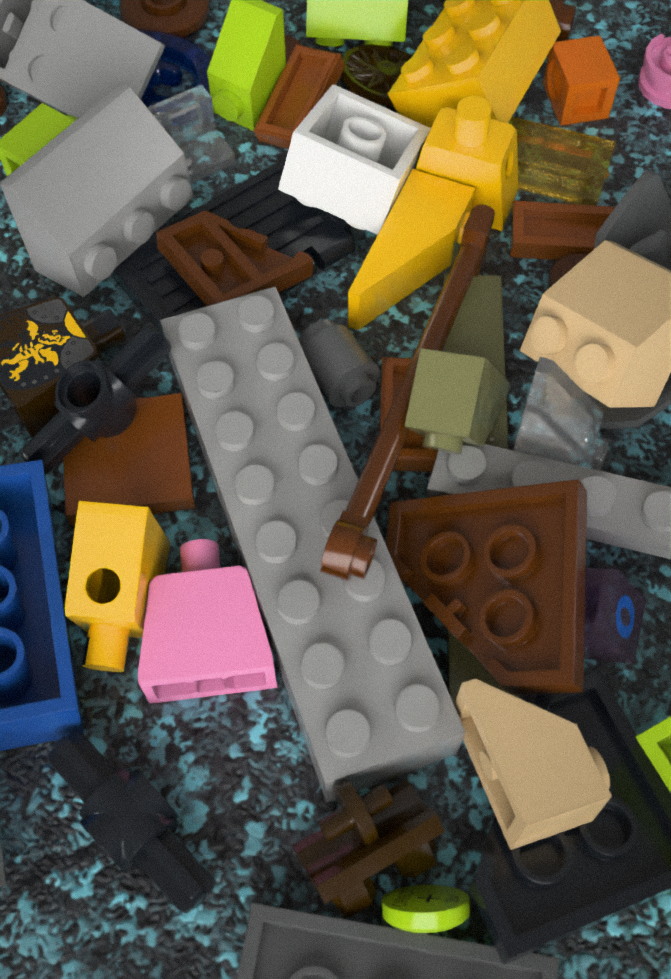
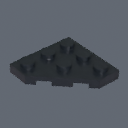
(592, 870)

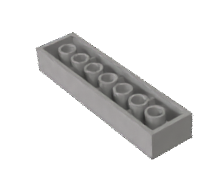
(282, 476)

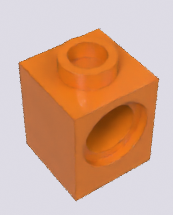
(580, 80)

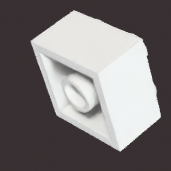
(352, 158)

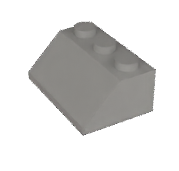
(97, 191)

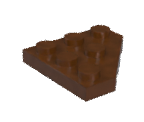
(503, 577)

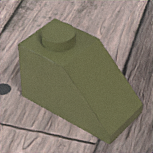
(454, 400)

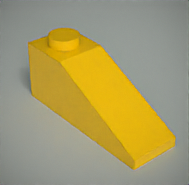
(411, 246)

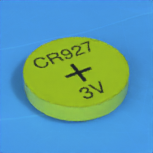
(425, 908)

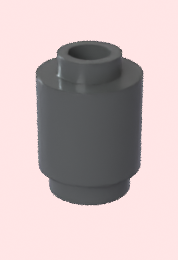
(339, 363)

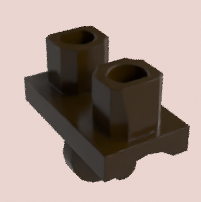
(364, 839)

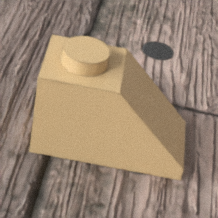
(530, 764)

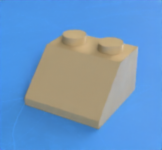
(608, 326)

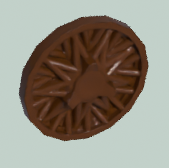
(167, 16)

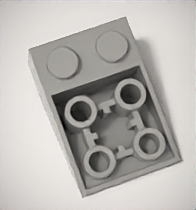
(71, 53)

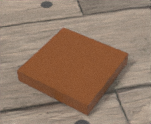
(138, 467)

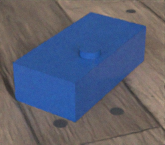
(35, 643)

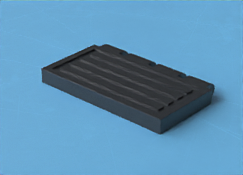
(250, 205)

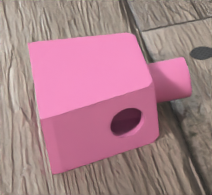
(203, 631)

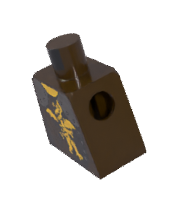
(40, 346)

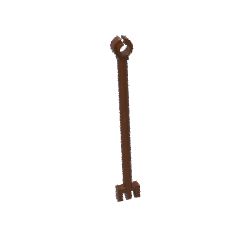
(348, 546)

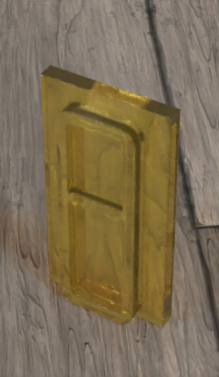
(561, 162)

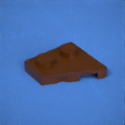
(228, 260)

